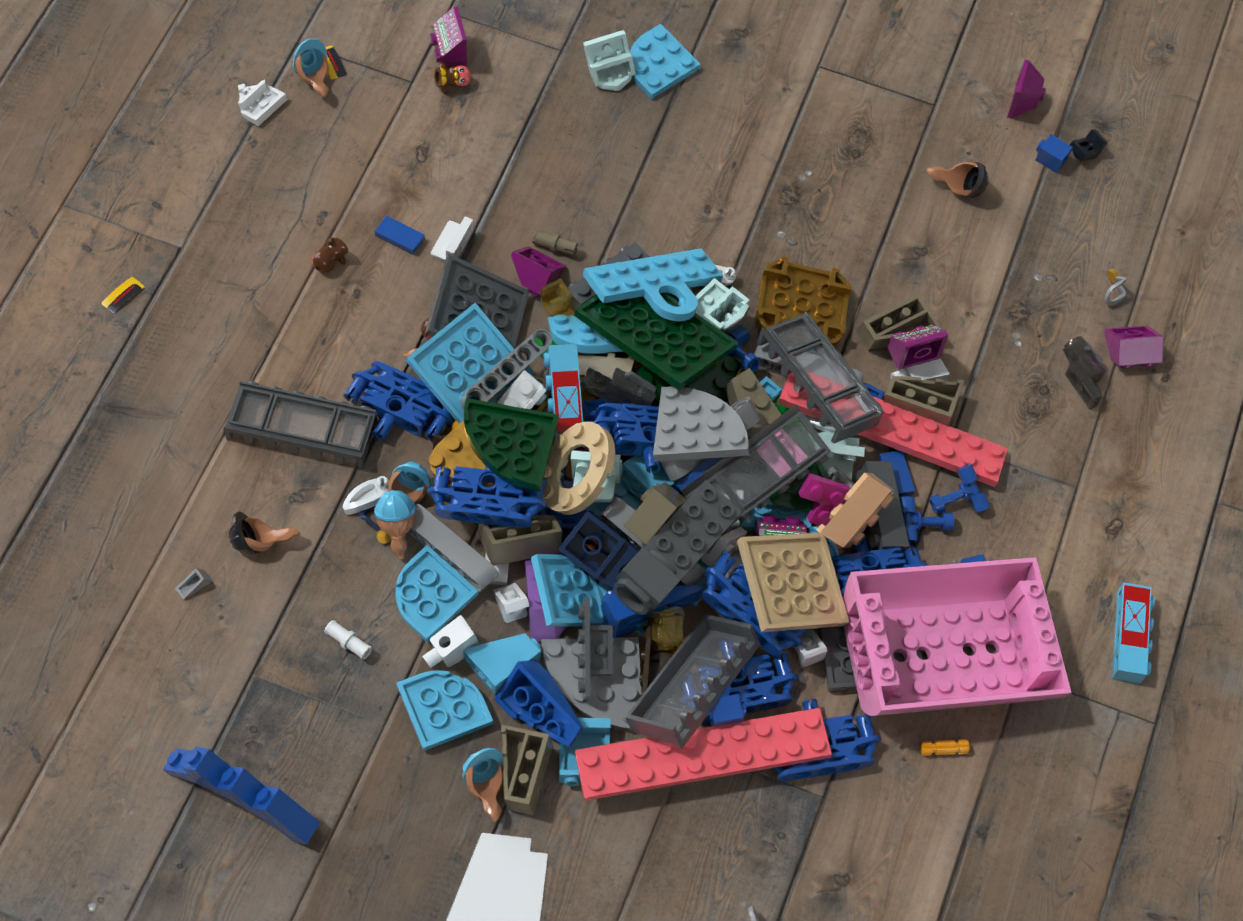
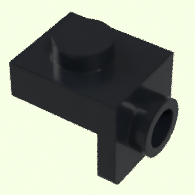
(1088, 147)

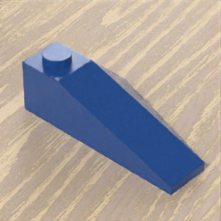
(626, 621)
(537, 700)

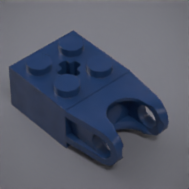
(605, 561)

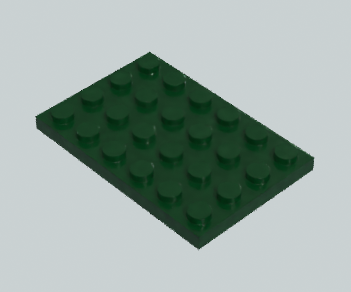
(667, 347)

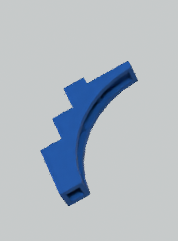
(241, 787)

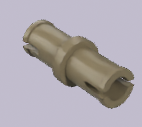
(555, 243)

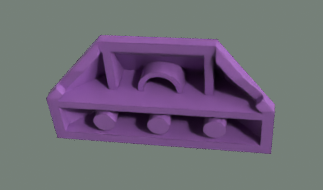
(537, 621)

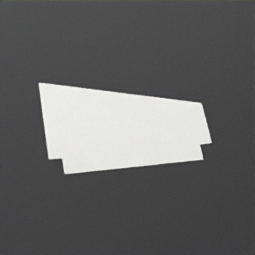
(501, 882)

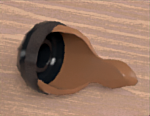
(964, 179)
(254, 535)

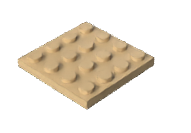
(792, 582)

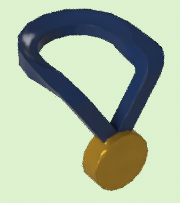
(380, 535)

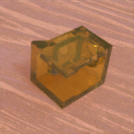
(555, 298)
(667, 629)

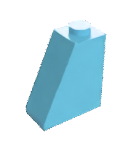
(497, 659)

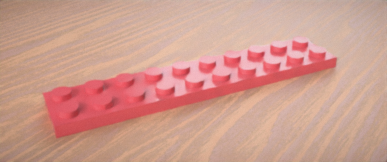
(920, 437)
(707, 755)

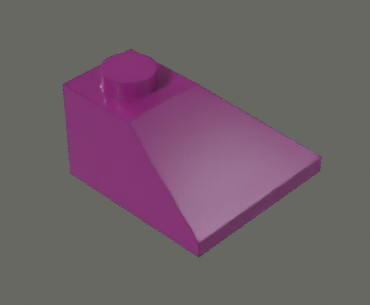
(1027, 90)
(536, 269)

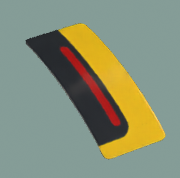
(335, 66)
(122, 294)

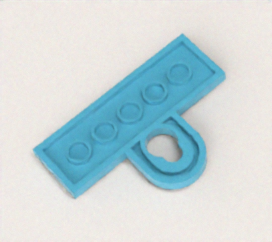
(656, 275)

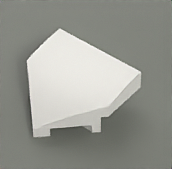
(259, 101)

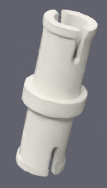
(348, 639)

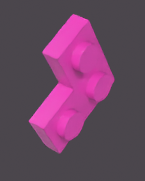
(825, 494)

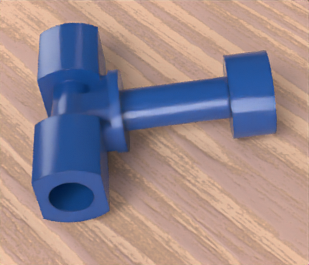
(749, 360)
(967, 489)
(914, 521)

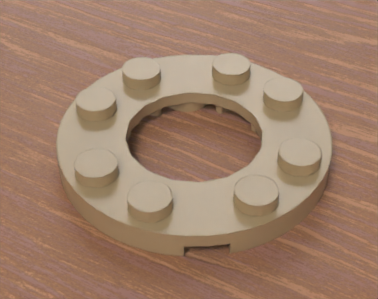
(602, 461)

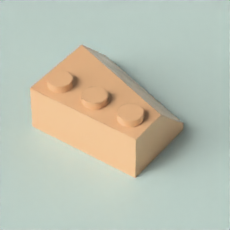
(858, 512)

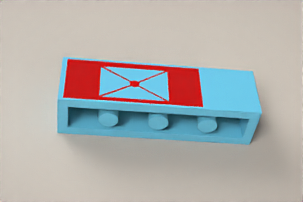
(563, 385)
(1132, 633)

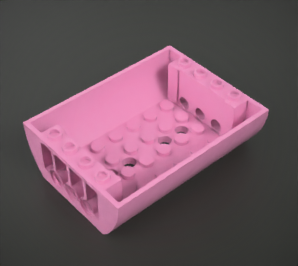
(940, 614)

